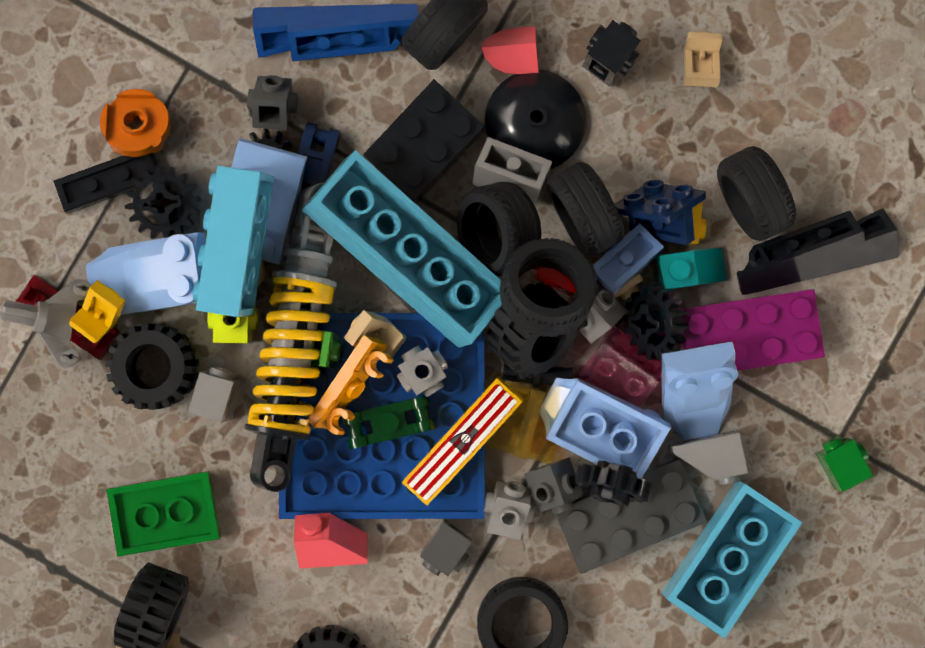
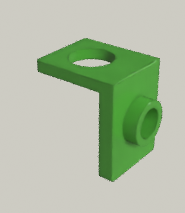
(330, 351)

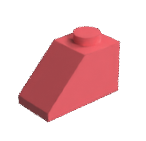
(328, 542)

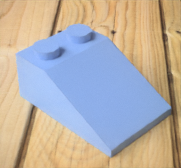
(288, 178)

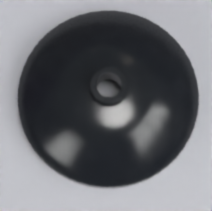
(551, 95)

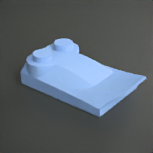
(151, 272)
(698, 389)
(601, 425)

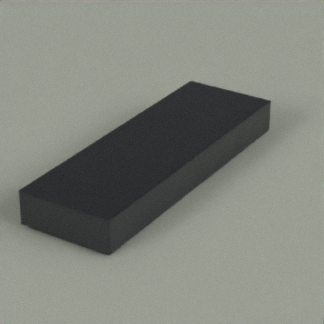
(102, 181)

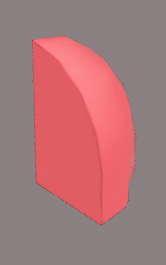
(513, 50)

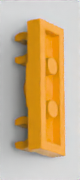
(349, 384)

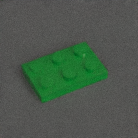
(163, 513)

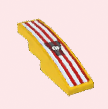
(462, 440)

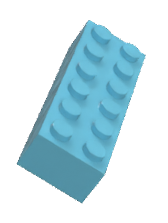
(406, 249)

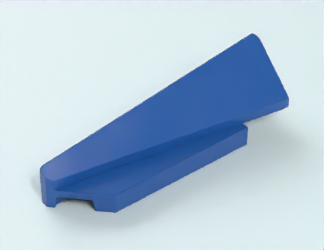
(330, 30)

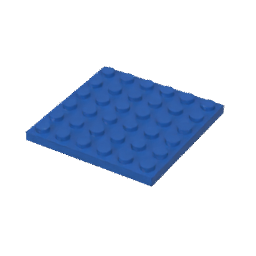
(369, 478)

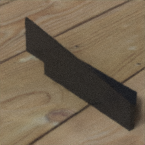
(820, 250)

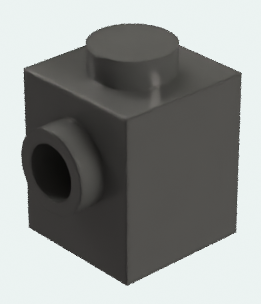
(446, 549)

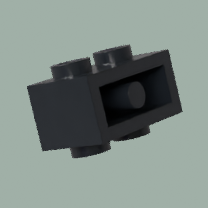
(611, 51)

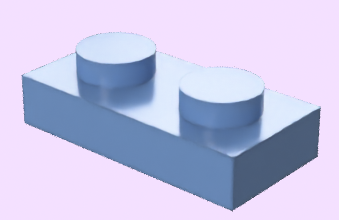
(626, 259)

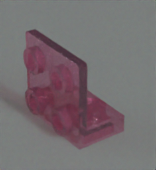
(621, 370)

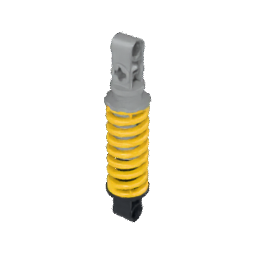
(298, 297)

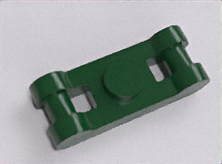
(389, 422)

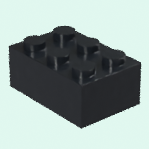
(424, 141)

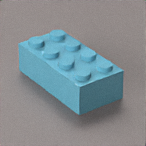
(233, 241)
(731, 558)

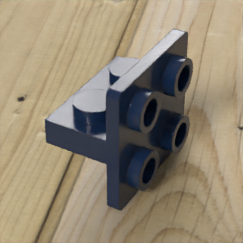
(662, 210)

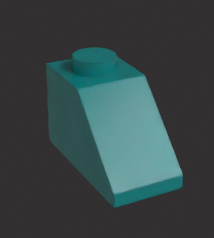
(690, 268)

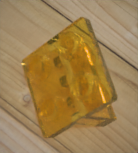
(524, 429)

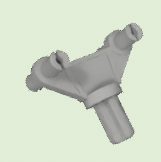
(51, 319)

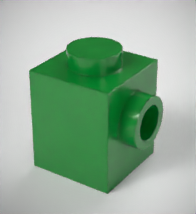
(844, 462)

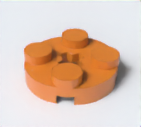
(141, 141)

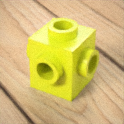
(237, 333)

